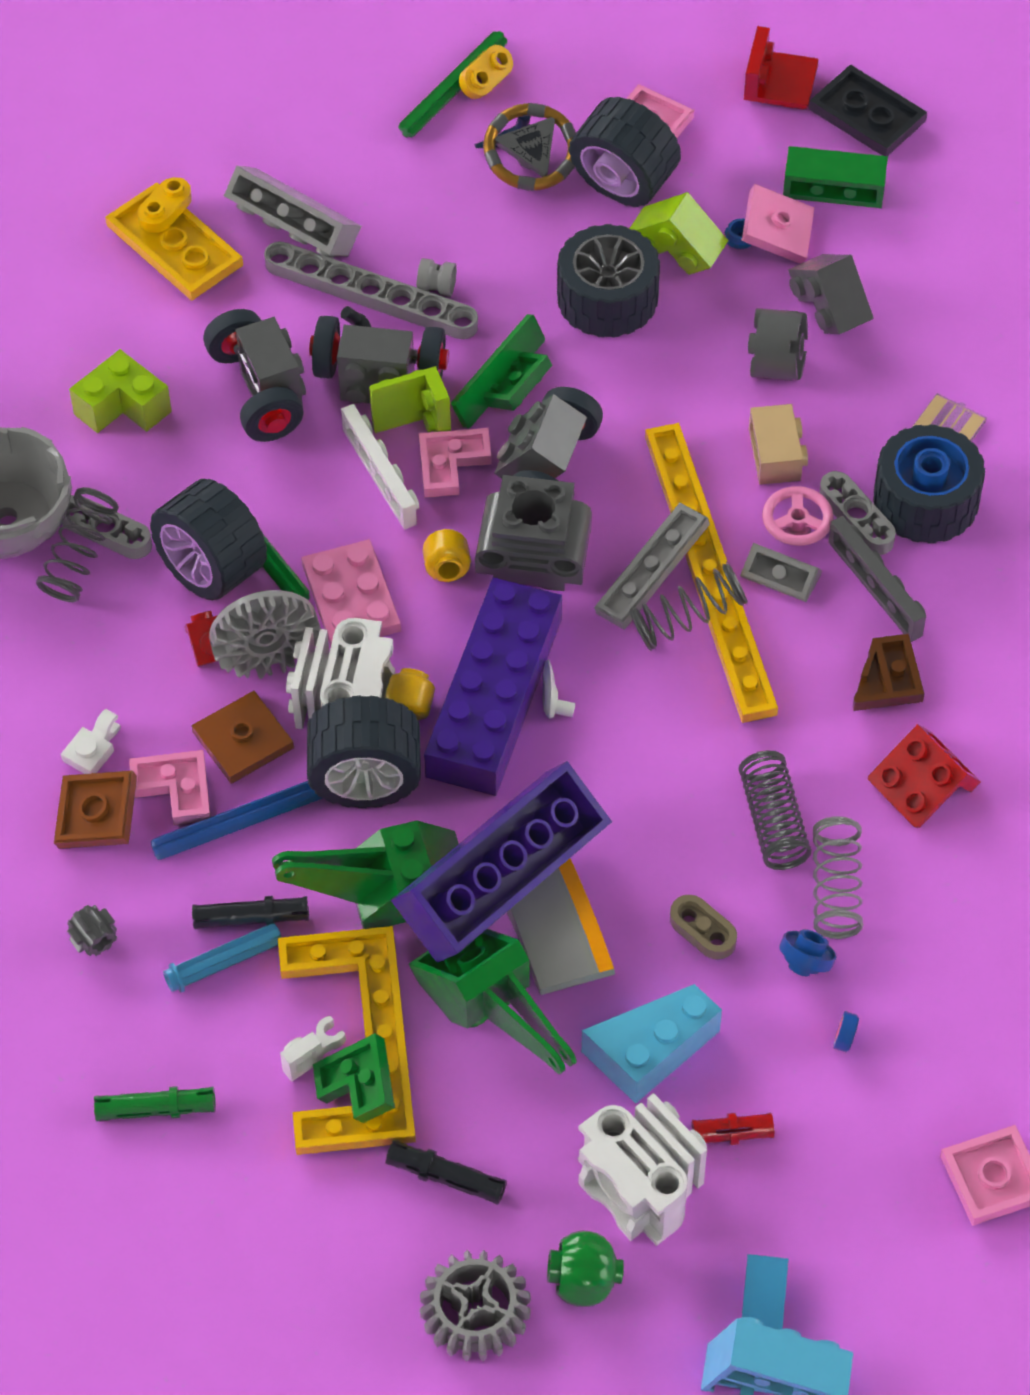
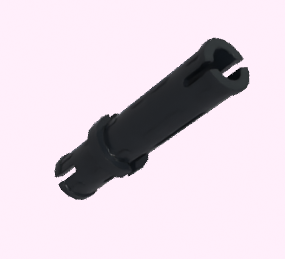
(250, 912)
(438, 1169)

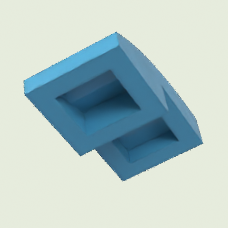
(765, 1289)

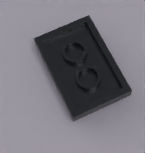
(868, 110)

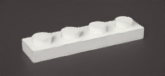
(375, 458)

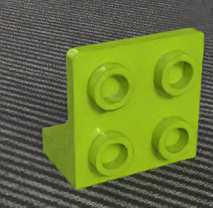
(409, 400)

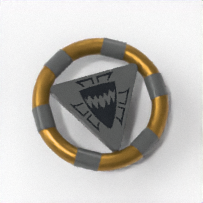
(529, 146)

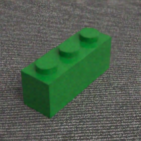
(835, 177)

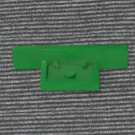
(506, 374)

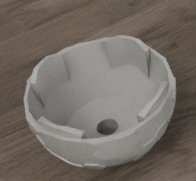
(31, 489)

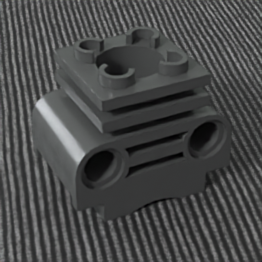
(534, 533)

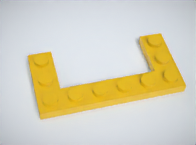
(374, 956)

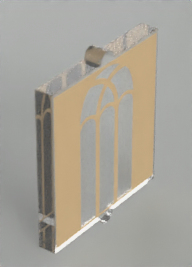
(950, 414)

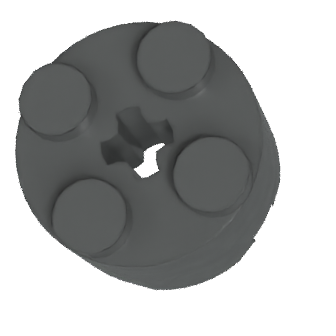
(778, 344)

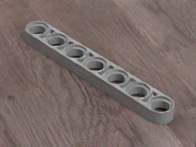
(362, 278)

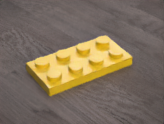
(184, 253)

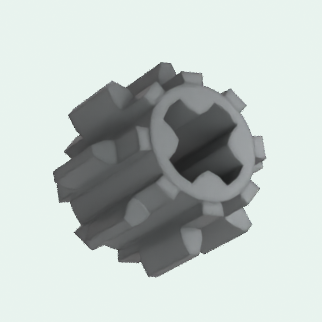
(92, 930)

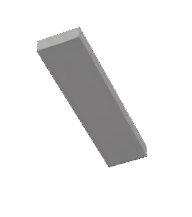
(652, 565)

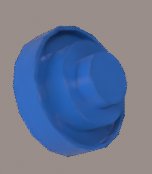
(807, 952)

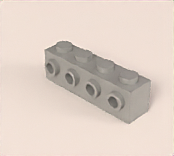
(292, 211)

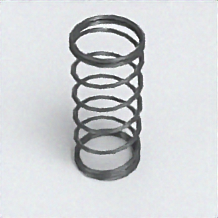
(65, 584)
(649, 637)

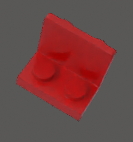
(778, 76)
(920, 775)

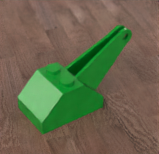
(372, 871)
(480, 987)

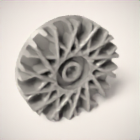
(261, 631)

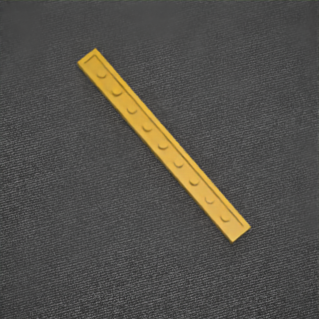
(730, 631)

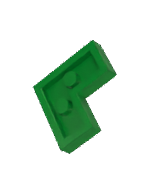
(362, 1072)

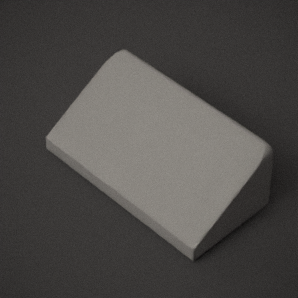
(780, 572)

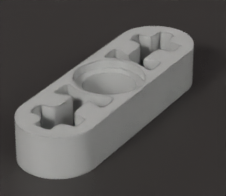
(854, 497)
(115, 538)

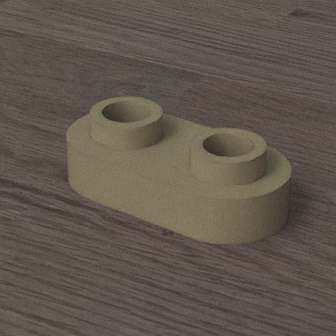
(705, 928)

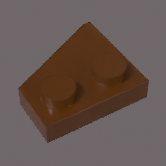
(889, 675)

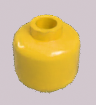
(446, 555)
(412, 690)

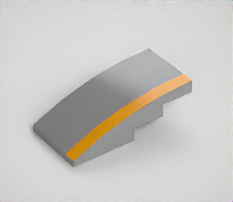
(561, 933)

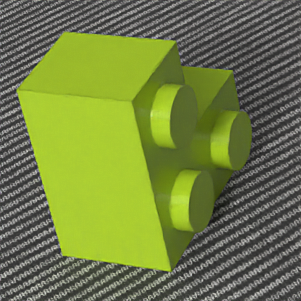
(683, 231)
(120, 388)

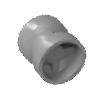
(436, 277)

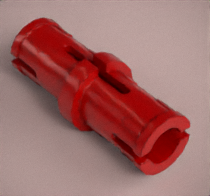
(759, 1127)

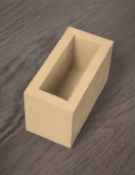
(776, 444)

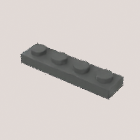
(876, 578)

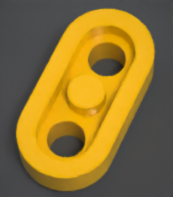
(488, 70)
(168, 201)

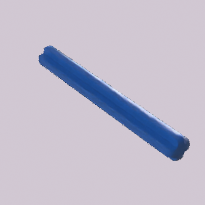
(233, 820)

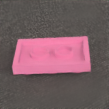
(350, 585)

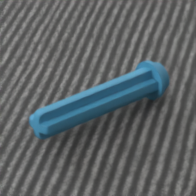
(221, 957)

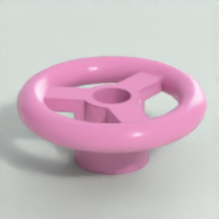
(797, 524)

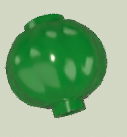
(584, 1268)

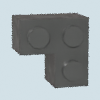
(835, 289)

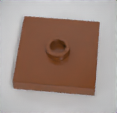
(242, 737)
(95, 809)

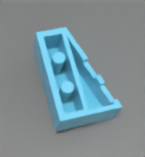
(652, 1040)
(775, 1362)

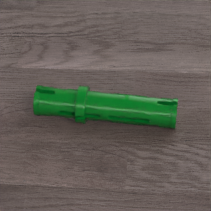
(155, 1103)

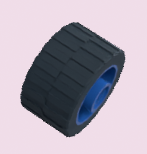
(929, 483)

